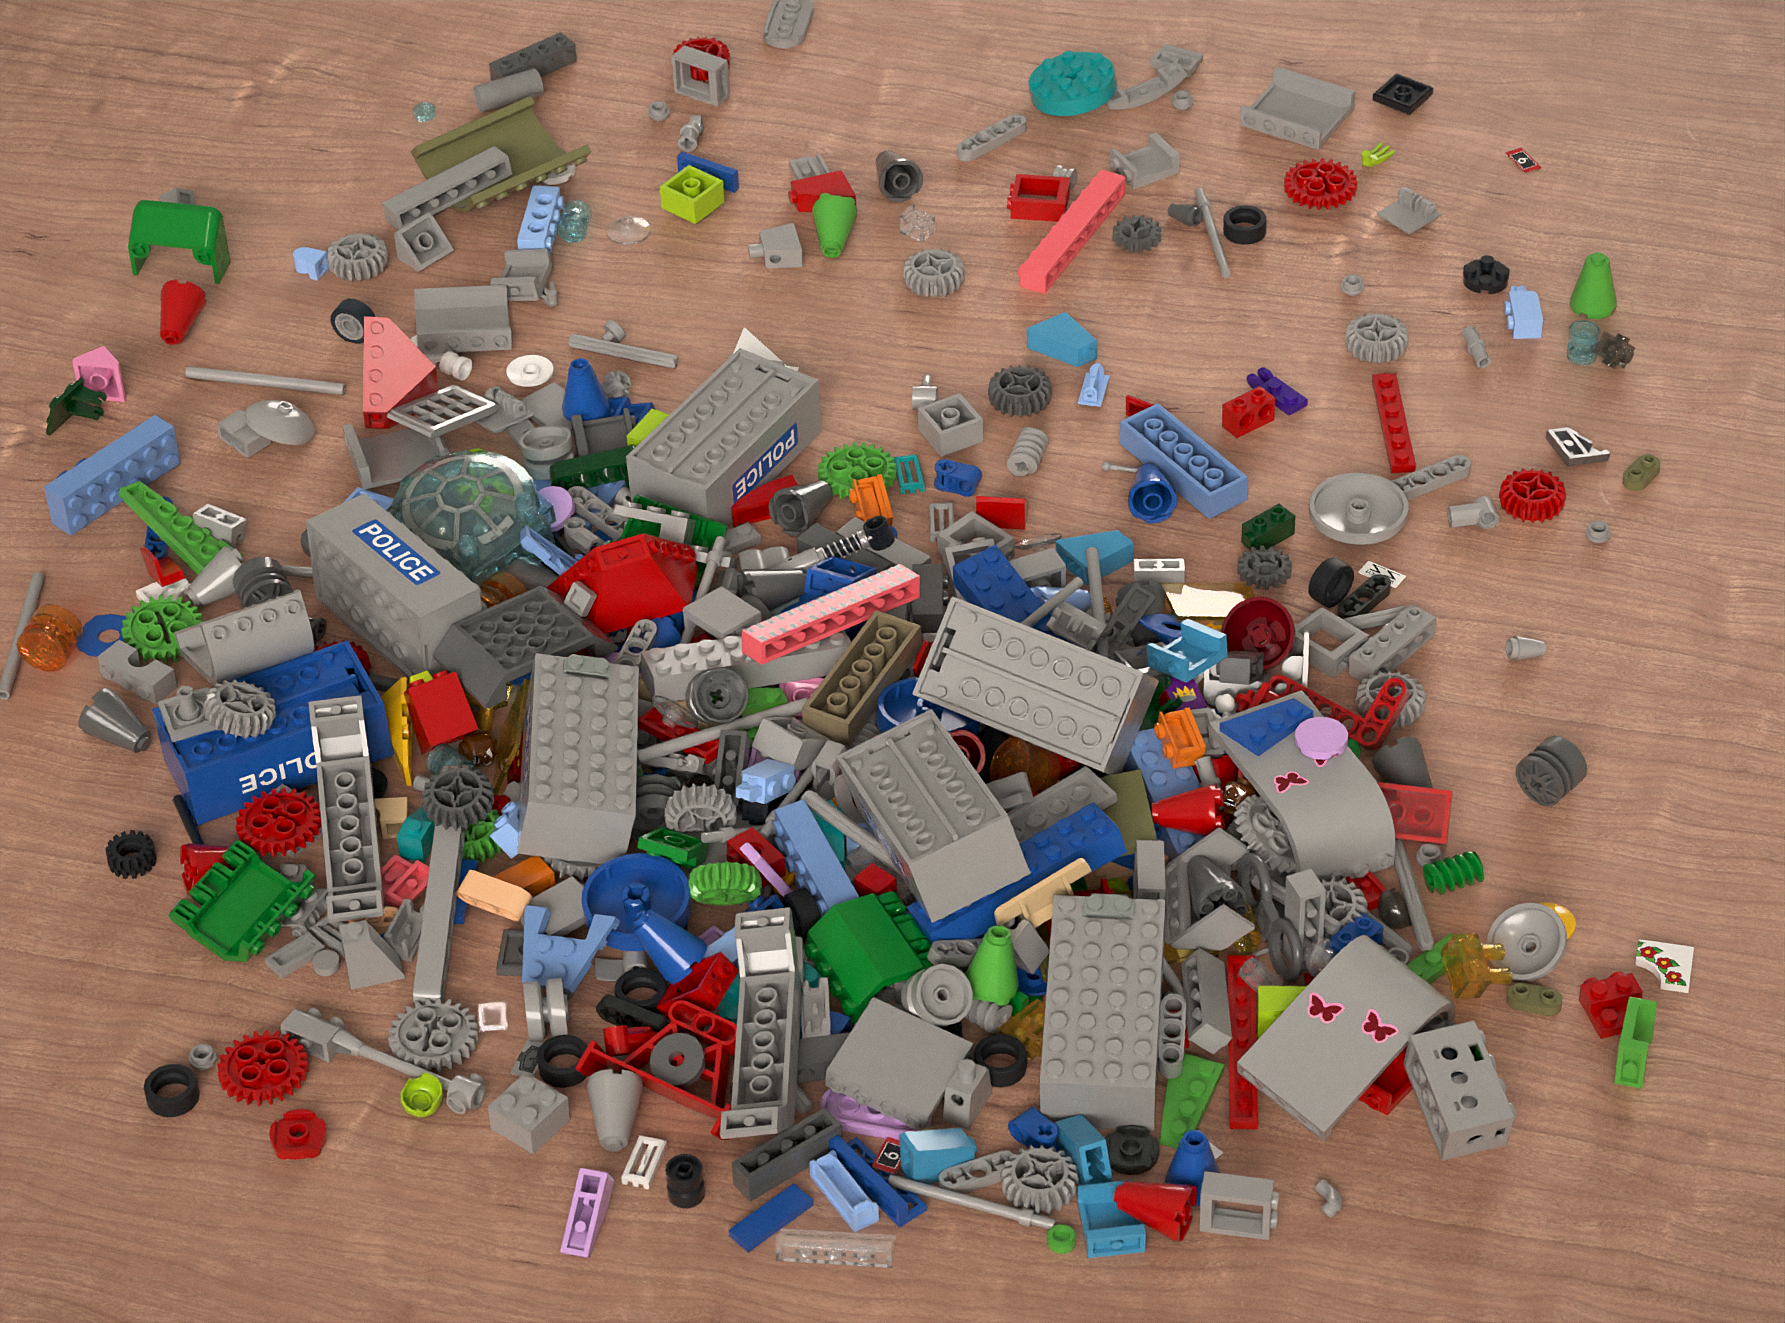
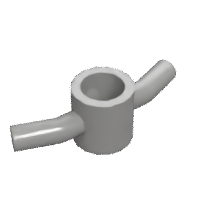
(924, 394)

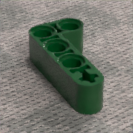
(591, 469)

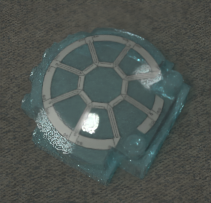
(473, 510)

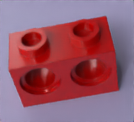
(1248, 412)

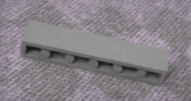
(448, 187)

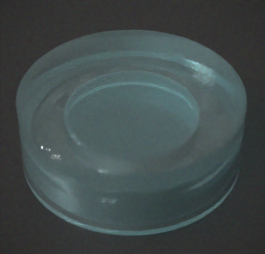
(424, 112)

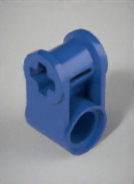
(958, 478)
(1034, 1130)

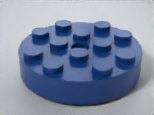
(899, 705)
(632, 885)

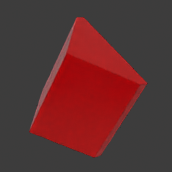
(1003, 512)

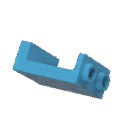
(1189, 654)
(1105, 1227)

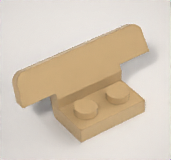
(1037, 901)

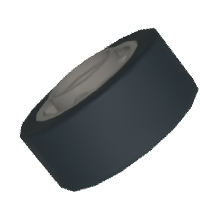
(349, 320)

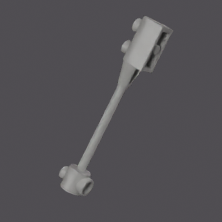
(327, 1038)

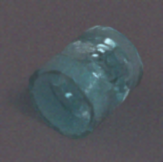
(574, 221)
(1582, 340)
(445, 755)

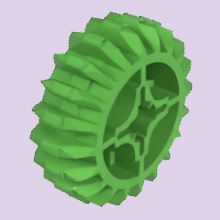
(480, 844)
(725, 883)

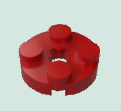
(301, 1147)

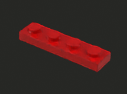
(652, 724)

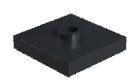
(1403, 94)

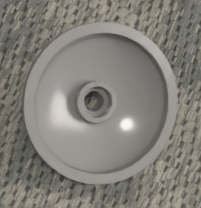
(280, 422)
(1527, 927)

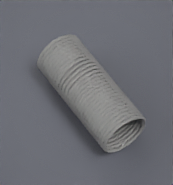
(513, 89)

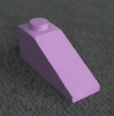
(587, 1212)

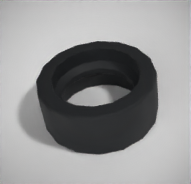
(1244, 214)
(1331, 582)
(804, 911)
(641, 979)
(1002, 1045)
(559, 1046)
(175, 1105)

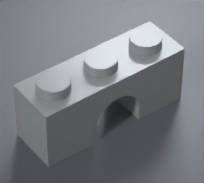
(123, 667)

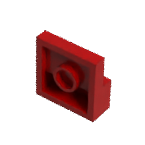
(1607, 1001)

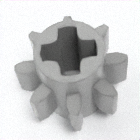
(616, 384)

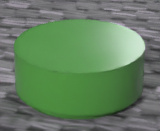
(1061, 1238)

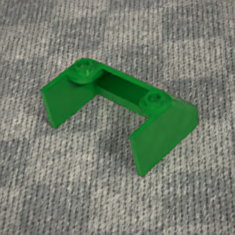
(179, 227)

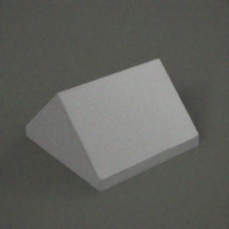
(421, 243)

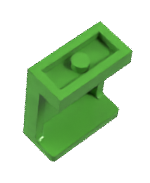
(1634, 1042)

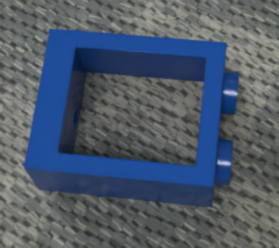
(835, 574)

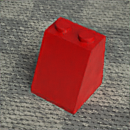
(439, 711)

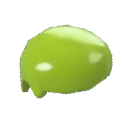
(422, 1095)

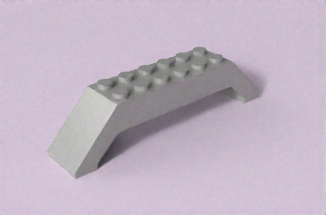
(347, 809)
(765, 1026)

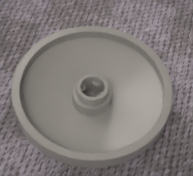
(1358, 508)

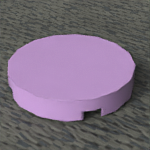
(562, 504)
(1321, 737)

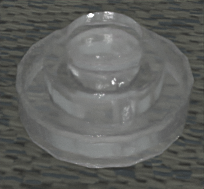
(1318, 955)

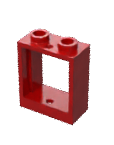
(1039, 208)
(703, 986)

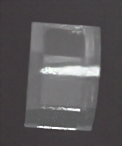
(493, 1015)

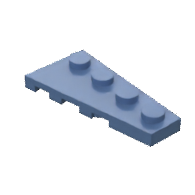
(546, 551)

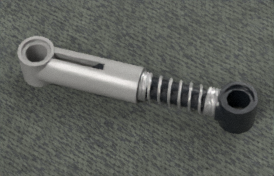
(876, 535)

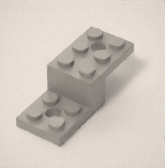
(674, 527)

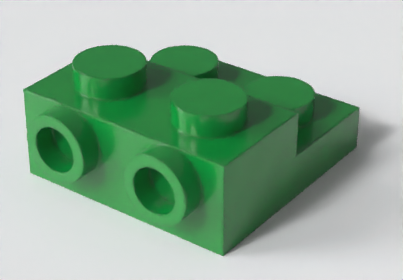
(675, 847)

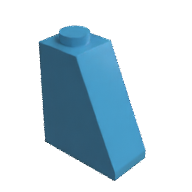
(1062, 340)
(1113, 551)
(1086, 1148)
(931, 1151)

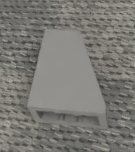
(368, 956)

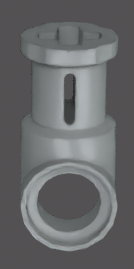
(690, 132)

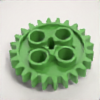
(855, 463)
(146, 634)

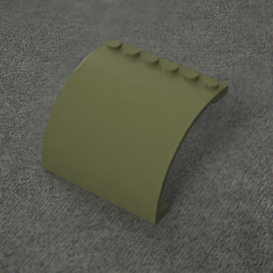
(512, 131)

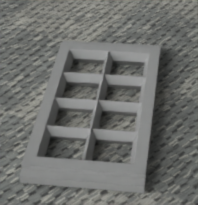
(484, 409)

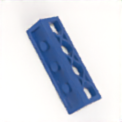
(874, 1185)

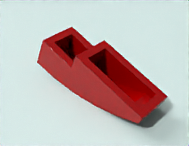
(755, 504)

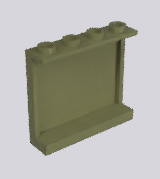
(1131, 810)

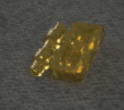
(1027, 1026)

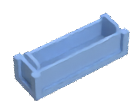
(843, 1192)

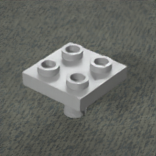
(185, 713)

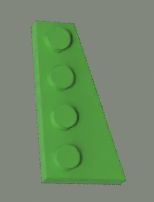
(1188, 1098)

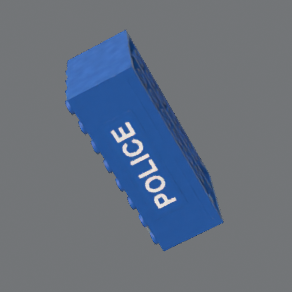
(224, 771)

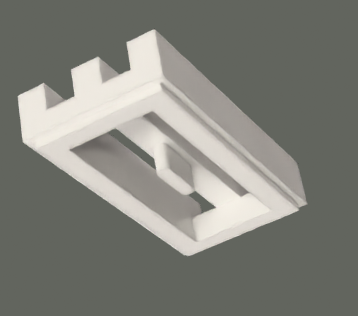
(653, 1167)

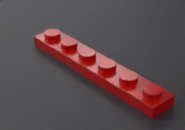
(1393, 423)

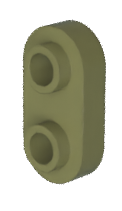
(1641, 472)
(1534, 999)

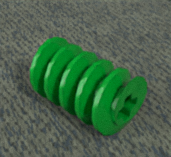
(1453, 871)

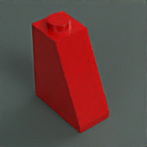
(807, 190)

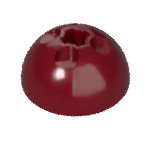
(1247, 628)

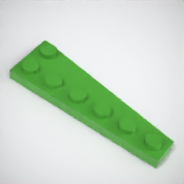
(179, 532)

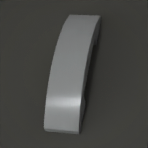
(1150, 90)

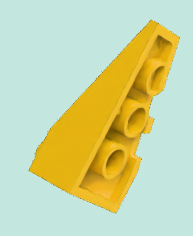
(400, 727)

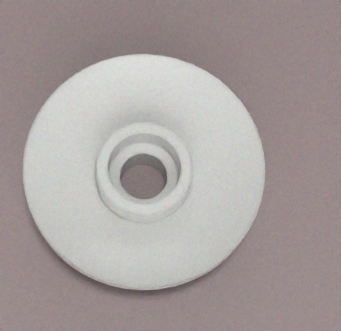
(529, 370)

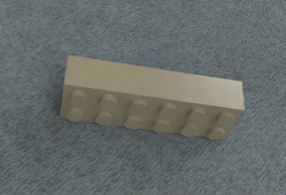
(863, 671)

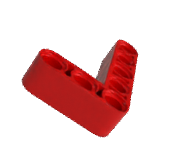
(1361, 725)

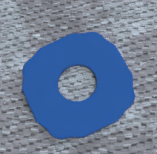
(1155, 621)
(89, 641)

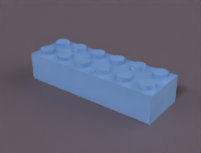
(1185, 460)
(94, 484)
(1160, 783)
(810, 856)

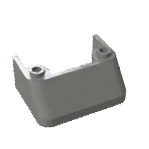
(1293, 668)
(1223, 924)

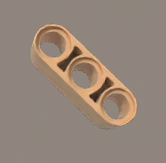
(493, 895)

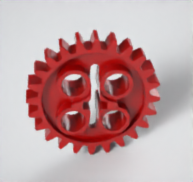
(1320, 184)
(279, 822)
(263, 1067)

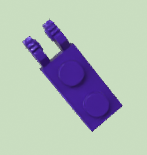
(1285, 397)

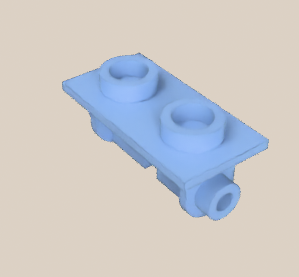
(1094, 386)

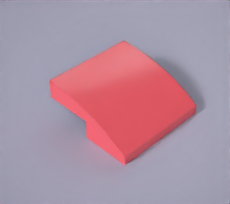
(403, 880)

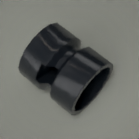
(685, 1181)

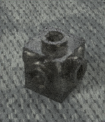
(1614, 350)

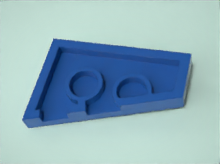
(1266, 726)

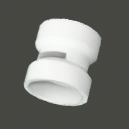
(453, 364)

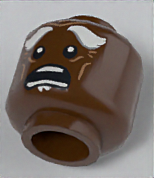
(479, 748)
(1235, 793)

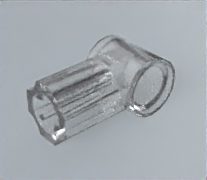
(1256, 975)

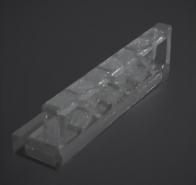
(835, 1247)

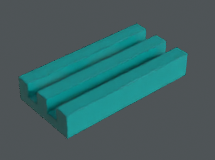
(910, 485)

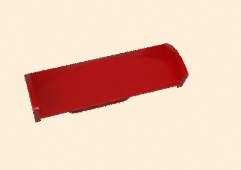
(685, 1019)

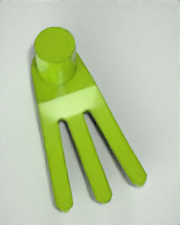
(1372, 158)

